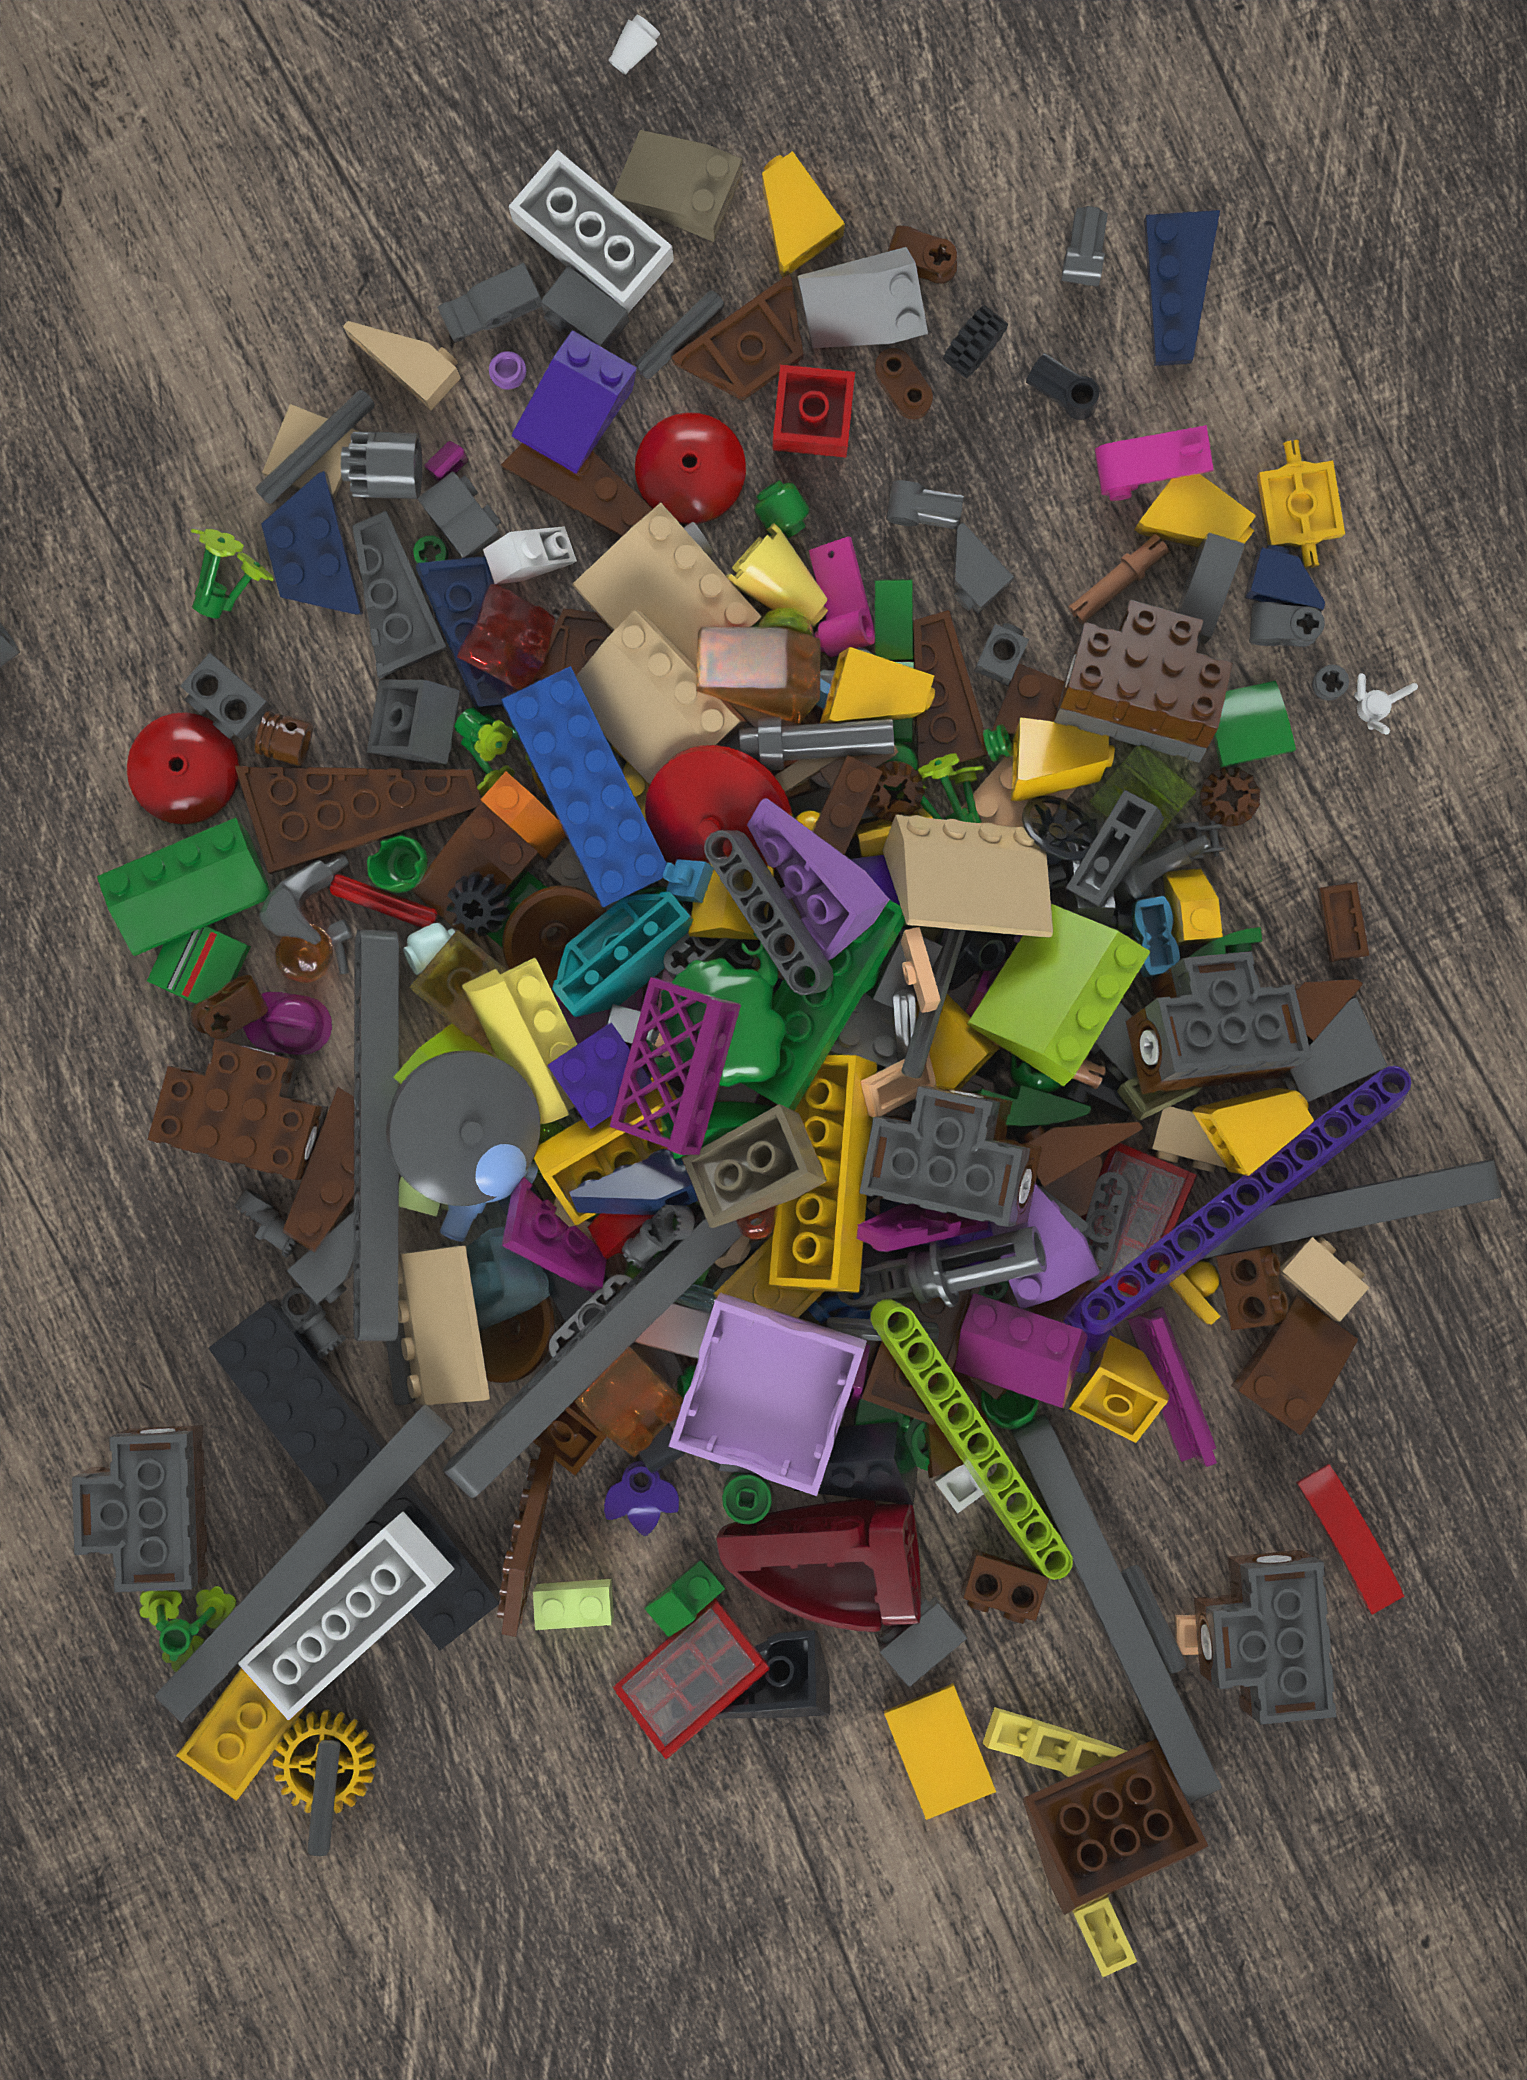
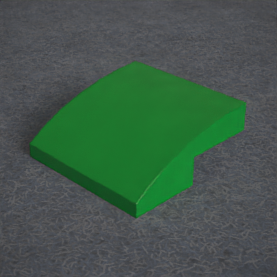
(1253, 725)

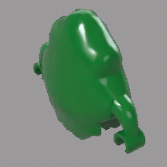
(758, 1029)

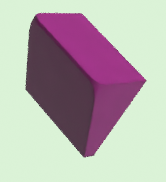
(447, 459)

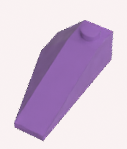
(827, 887)
(1066, 1253)

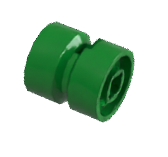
(746, 1497)

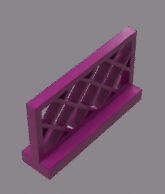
(704, 1067)
(1182, 1411)

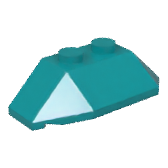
(619, 952)

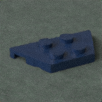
(310, 550)

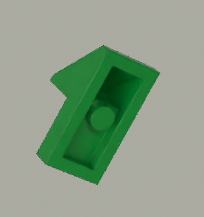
(685, 1598)

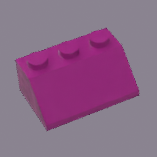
(1019, 1350)

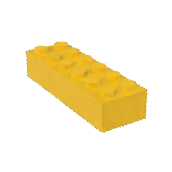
(817, 1232)

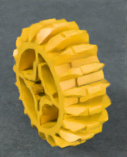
(327, 1730)

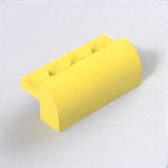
(525, 1030)

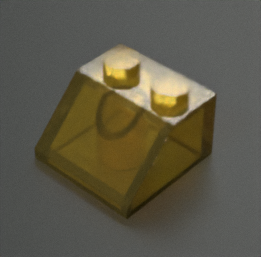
(443, 979)

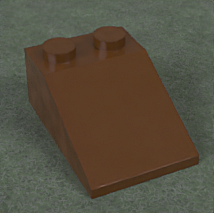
(477, 845)
(1072, 1146)
(1296, 1365)

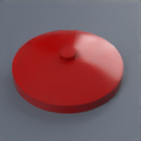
(706, 793)

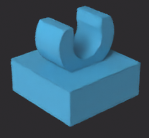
(688, 879)

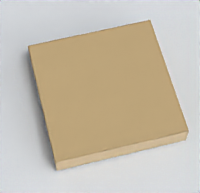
(295, 429)

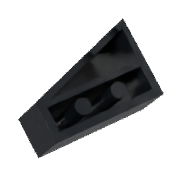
(871, 1464)

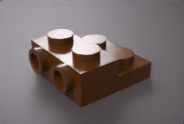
(573, 1436)

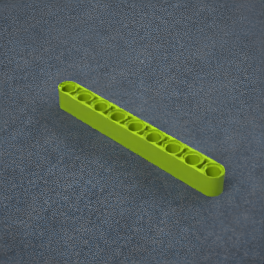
(960, 1428)

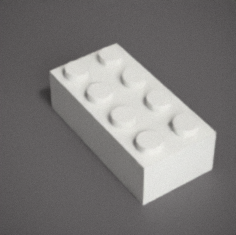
(591, 231)

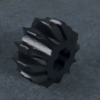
(465, 901)

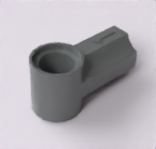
(1085, 257)
(914, 504)

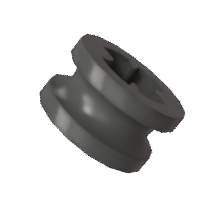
(1320, 686)

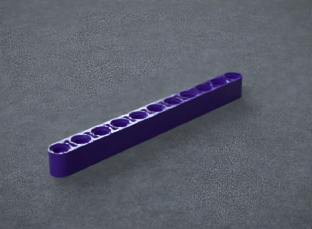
(1235, 1213)

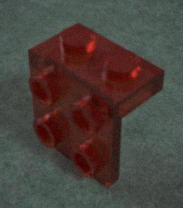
(508, 637)

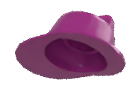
(291, 1025)

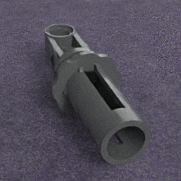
(935, 1274)

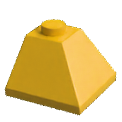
(1120, 1390)

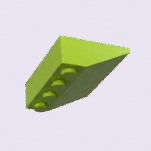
(1059, 993)

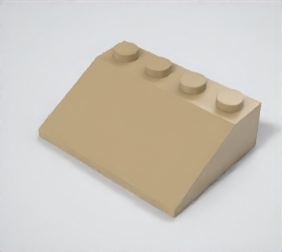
(666, 578)
(649, 698)
(969, 876)
(440, 1327)

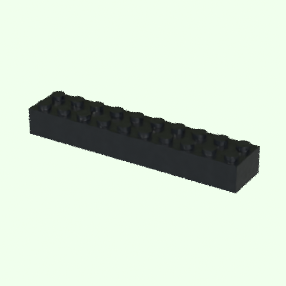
(334, 1444)

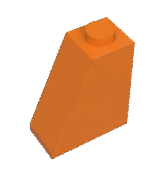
(524, 814)

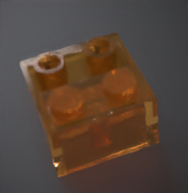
(630, 1402)

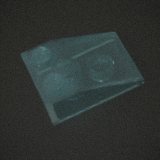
(502, 1280)

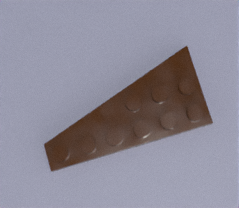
(332, 810)

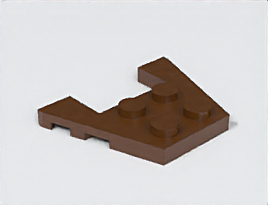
(573, 642)

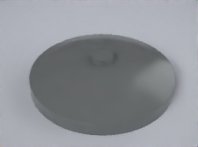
(451, 1116)

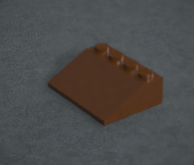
(1112, 1826)

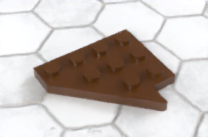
(525, 1539)

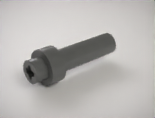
(775, 743)

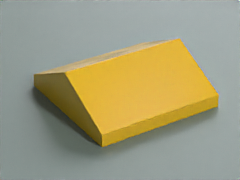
(719, 914)

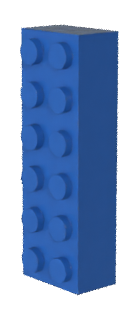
(585, 786)

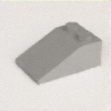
(864, 301)

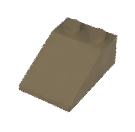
(679, 182)
(755, 1167)

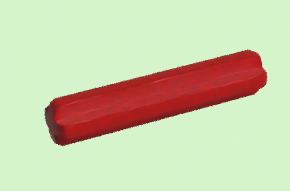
(382, 901)

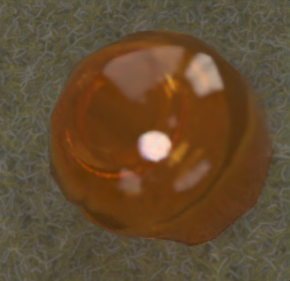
(303, 960)

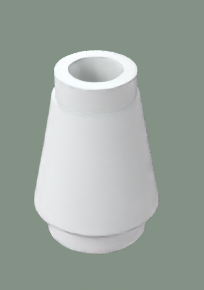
(634, 43)

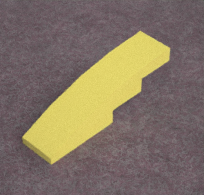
(1046, 1743)
(1105, 1936)

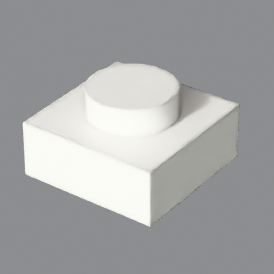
(959, 1487)

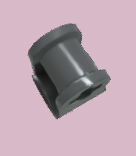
(1278, 624)

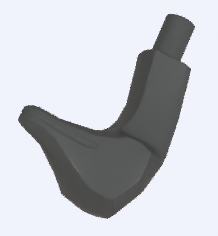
(1140, 877)
(283, 905)

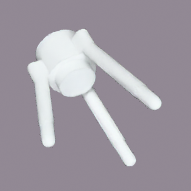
(1377, 704)

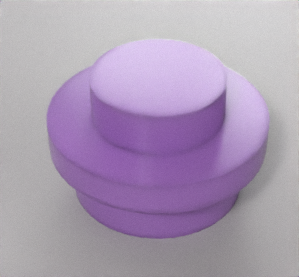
(507, 370)

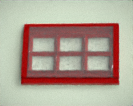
(1153, 1209)
(691, 1678)

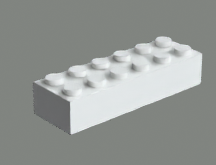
(346, 1615)

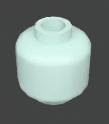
(424, 945)

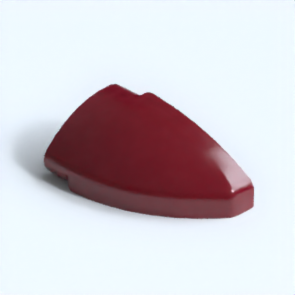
(832, 1562)

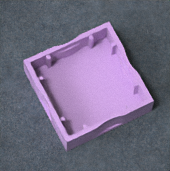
(768, 1393)

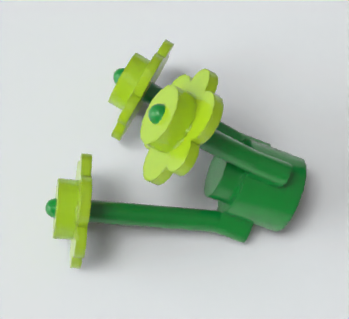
(485, 739)

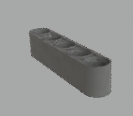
(752, 904)

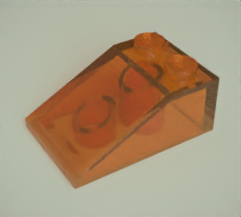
(760, 669)

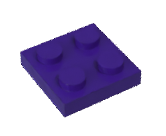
(594, 1073)

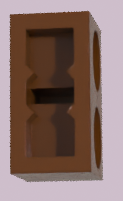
(1241, 1288)
(1007, 1577)

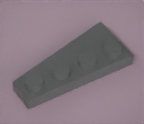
(397, 610)

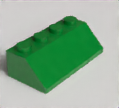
(184, 886)

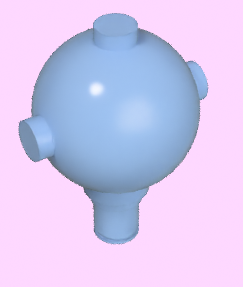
(496, 1176)

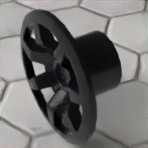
(1055, 833)

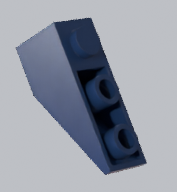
(637, 1187)

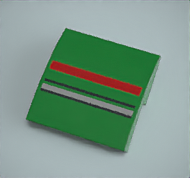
(198, 964)

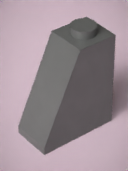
(1210, 581)
(1339, 1055)

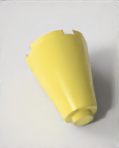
(778, 578)

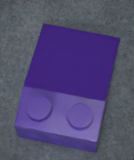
(575, 402)

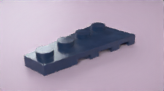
(1178, 271)
(456, 595)

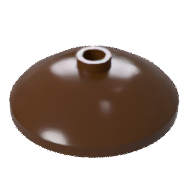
(557, 906)
(515, 1355)

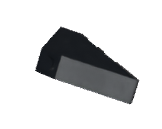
(792, 1686)

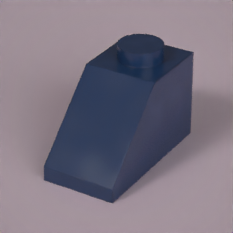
(1282, 580)

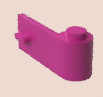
(1152, 459)
(848, 613)

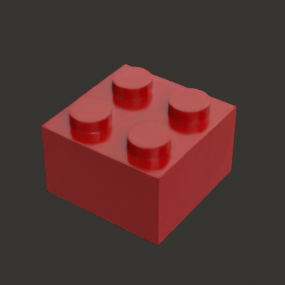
(813, 411)

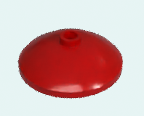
(695, 492)
(200, 786)

